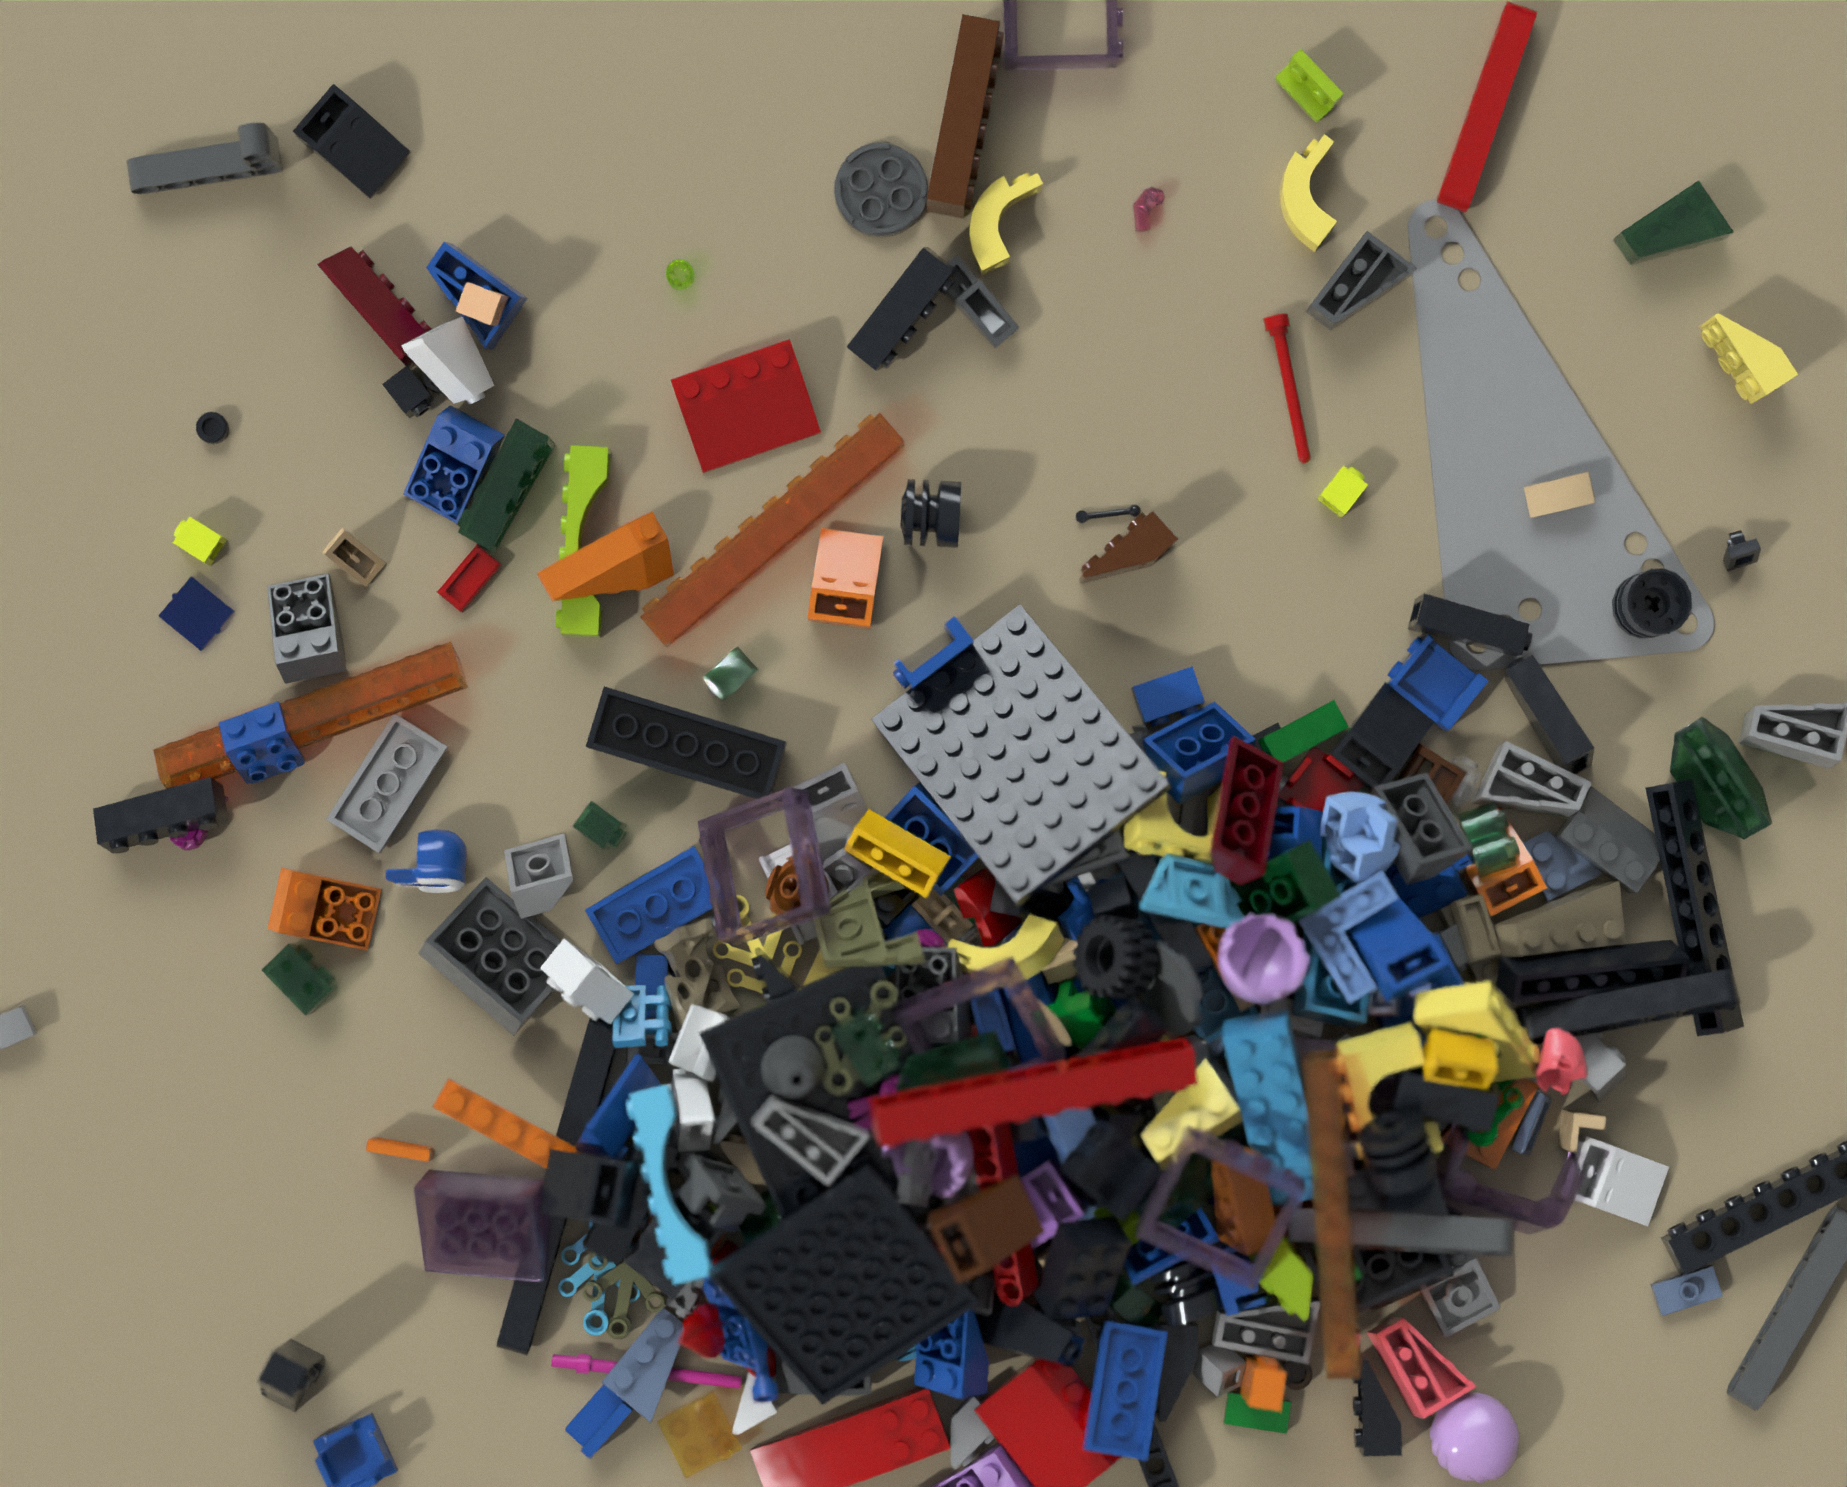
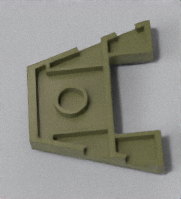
(853, 931)

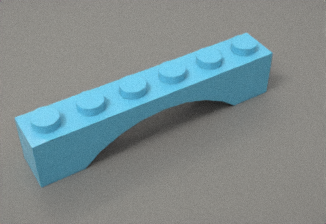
(685, 1249)

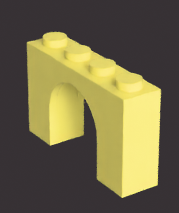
(1157, 833)
(1481, 1011)
(1370, 1058)

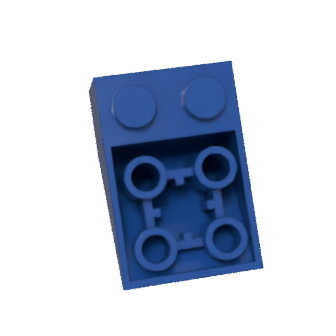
(453, 463)
(1293, 827)
(1397, 950)
(742, 1341)
(954, 1360)

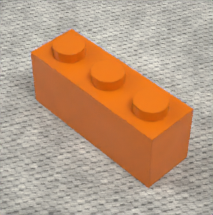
(1263, 1382)

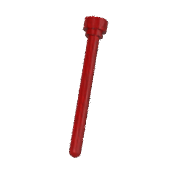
(1278, 329)

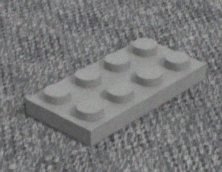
(387, 783)

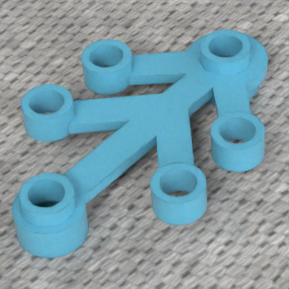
(583, 1274)

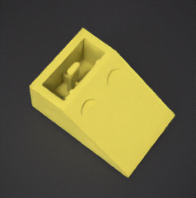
(1750, 359)

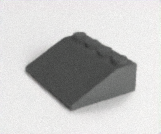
(494, 955)

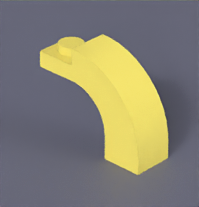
(1299, 210)
(984, 235)
(1030, 948)

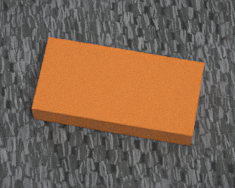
(400, 1149)

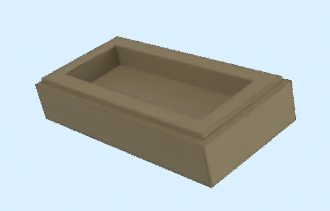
(1476, 929)

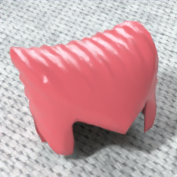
(1560, 1061)

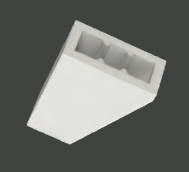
(451, 361)
(693, 1109)

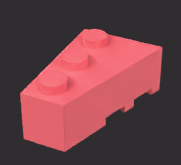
(1417, 1368)

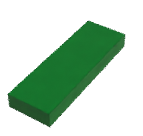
(1304, 732)

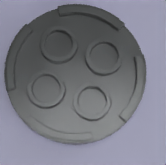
(881, 189)
(1174, 991)

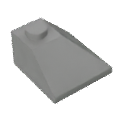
(538, 874)

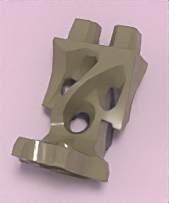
(686, 946)

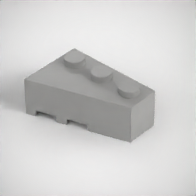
(1603, 1065)

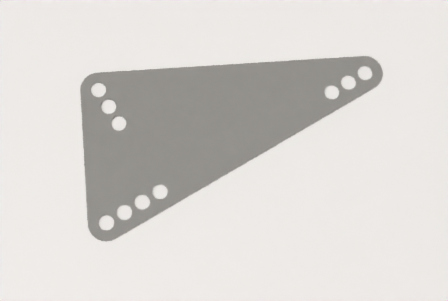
(1509, 422)

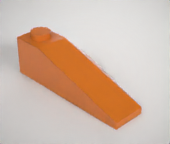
(623, 560)

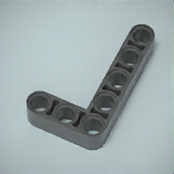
(250, 157)

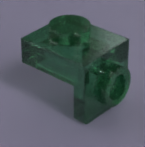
(730, 674)

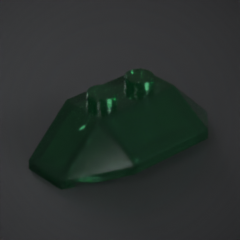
(1723, 782)

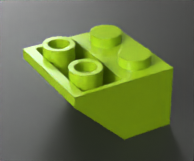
(1288, 1279)

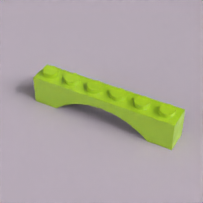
(587, 478)

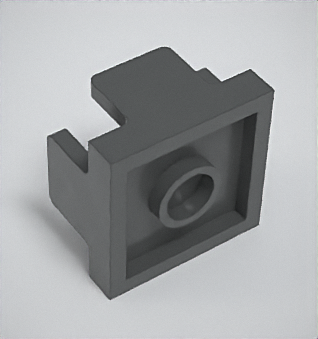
(725, 1187)

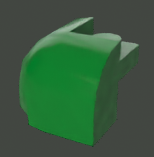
(1081, 1013)

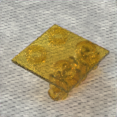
(699, 1435)

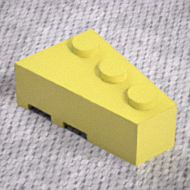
(1200, 1107)

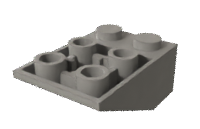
(834, 807)

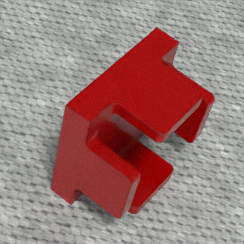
(1315, 779)

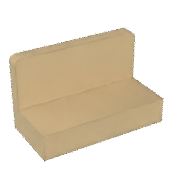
(1570, 1124)

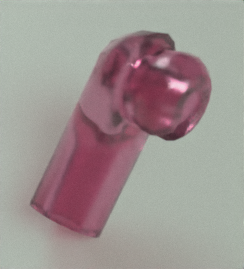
(1143, 205)

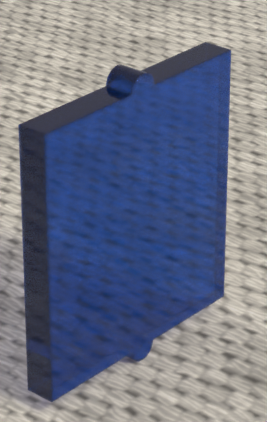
(196, 613)

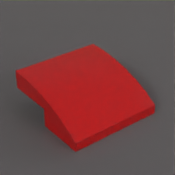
(975, 901)

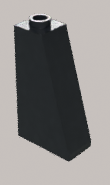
(1469, 625)
(1549, 715)
(1029, 1333)

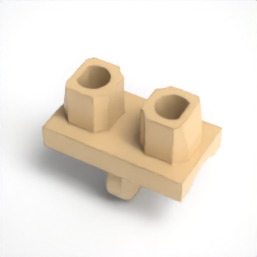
(942, 916)

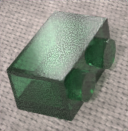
(601, 826)

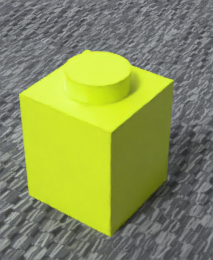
(1343, 490)
(198, 540)

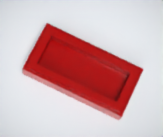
(469, 578)

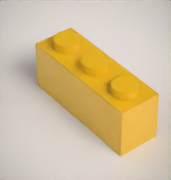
(897, 853)

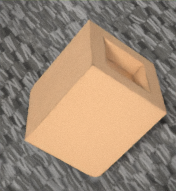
(481, 304)

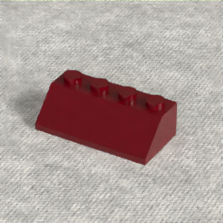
(374, 300)
(1245, 812)

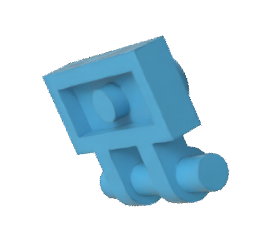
(632, 1024)

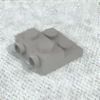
(1461, 1298)

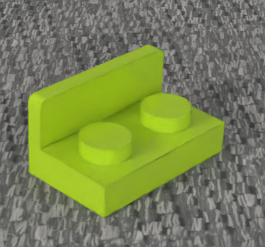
(1309, 86)

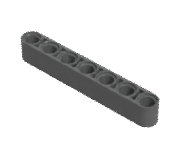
(1415, 1233)
(1792, 1312)

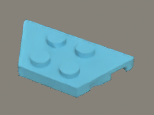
(1192, 892)

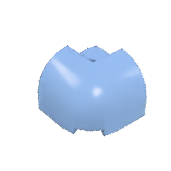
(1359, 834)

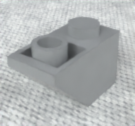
(967, 1432)

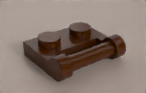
(1442, 773)

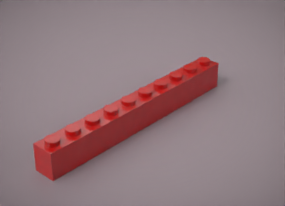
(1032, 1092)

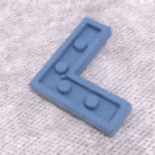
(1327, 928)

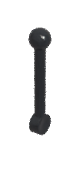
(1082, 516)

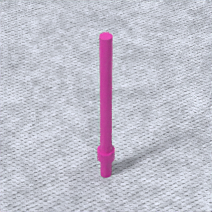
(585, 1364)

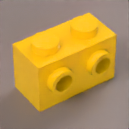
(1459, 1060)

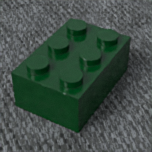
(1291, 886)

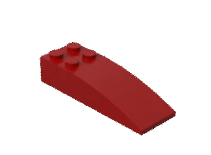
(856, 1444)

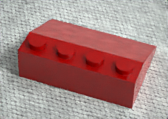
(746, 406)
(1042, 1425)

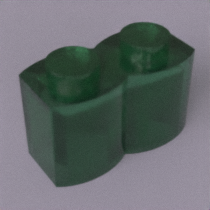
(1488, 838)

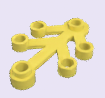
(745, 957)

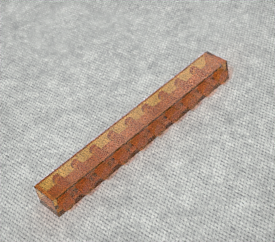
(773, 529)
(326, 712)
(1332, 1214)

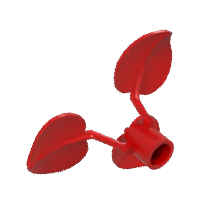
(703, 1327)

